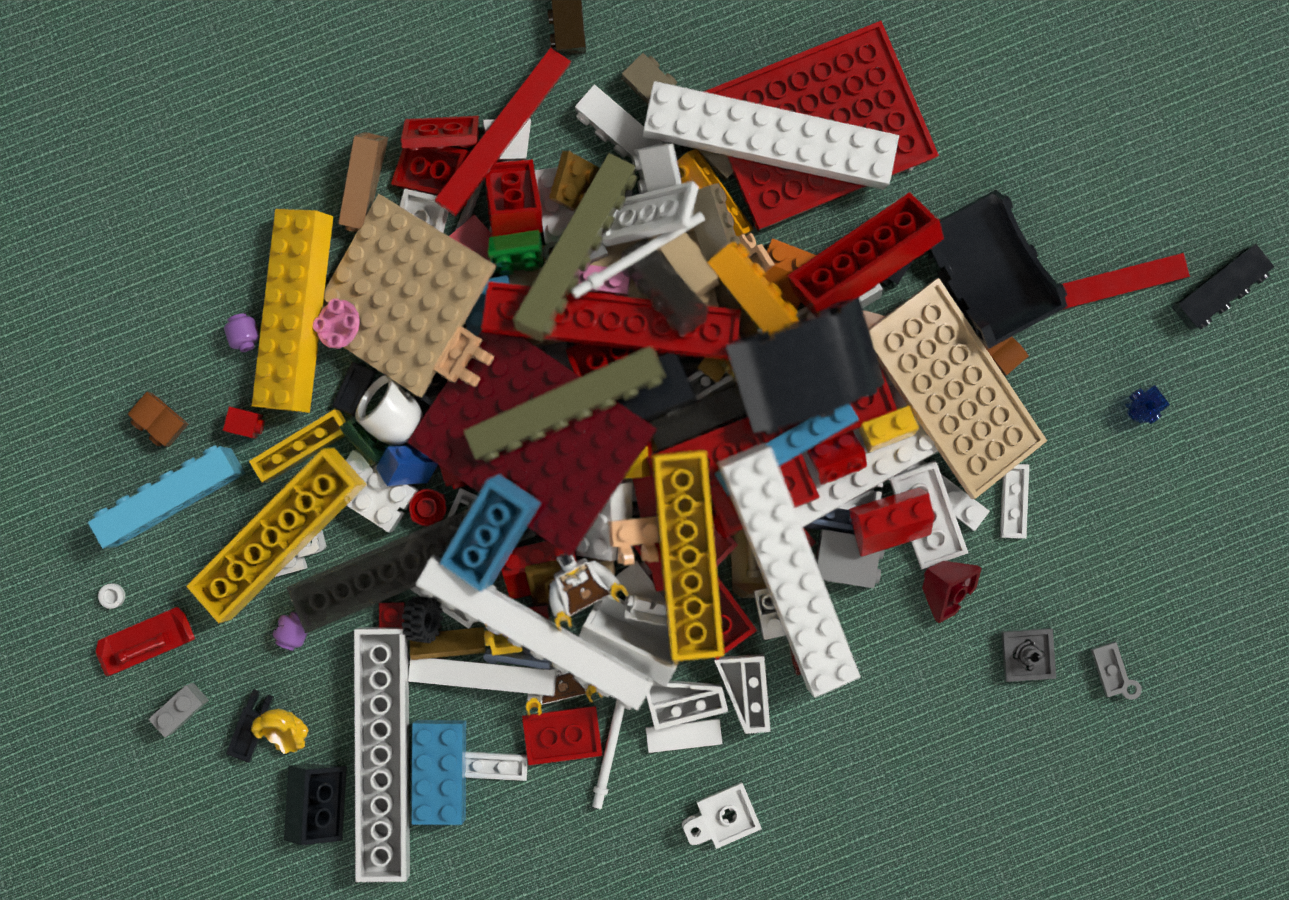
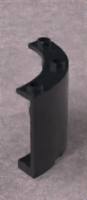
(994, 270)
(806, 367)

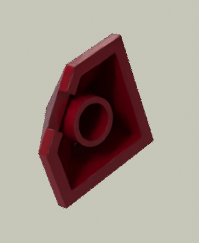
(947, 586)

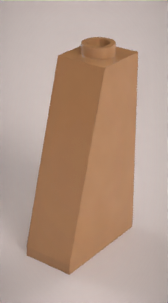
(362, 179)

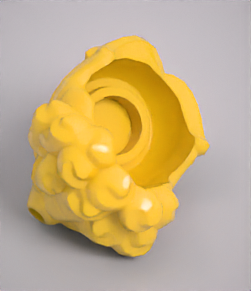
(281, 729)

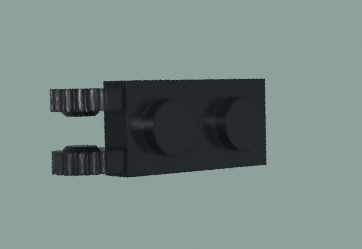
(244, 741)

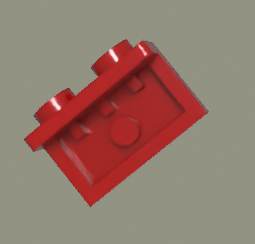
(838, 457)

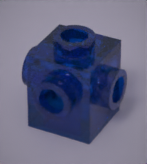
(1146, 405)

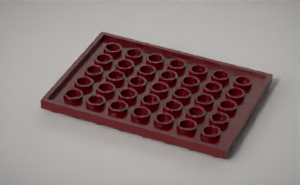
(566, 471)

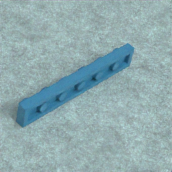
(806, 436)

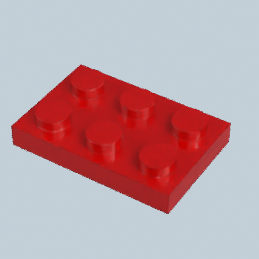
(440, 132)
(562, 735)

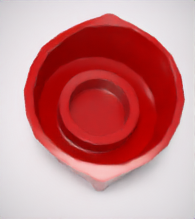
(427, 507)

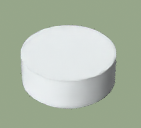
(111, 596)

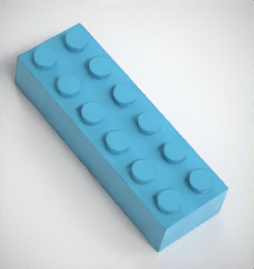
(166, 497)

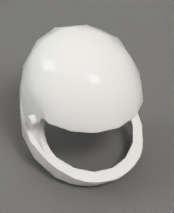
(394, 417)

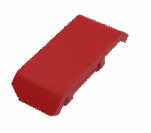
(143, 641)

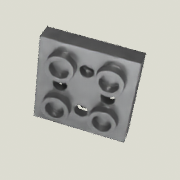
(1041, 662)

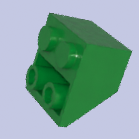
(516, 252)

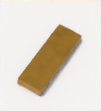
(450, 644)

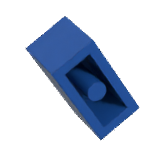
(405, 466)

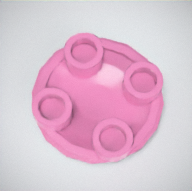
(337, 323)

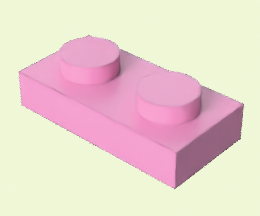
(617, 284)

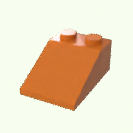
(786, 260)

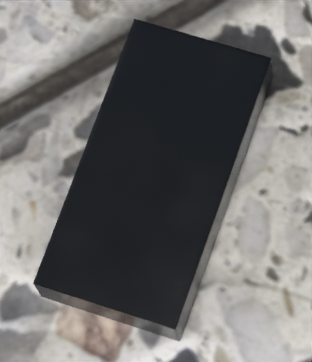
(353, 388)

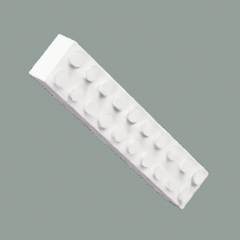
(770, 135)
(789, 569)
(381, 754)

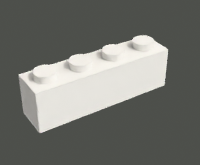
(612, 122)

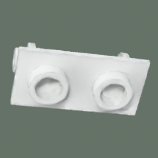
(643, 610)

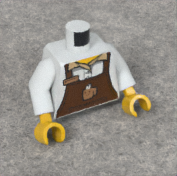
(580, 586)
(565, 687)

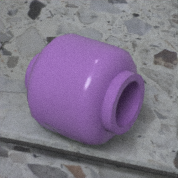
(242, 332)
(289, 632)

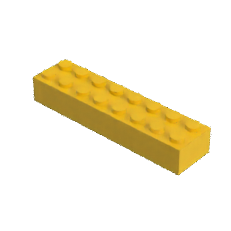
(290, 306)
(276, 535)
(687, 555)

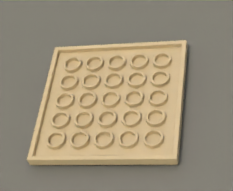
(408, 290)

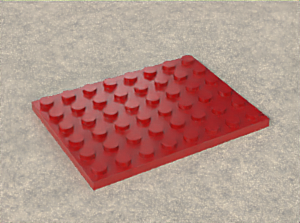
(841, 81)

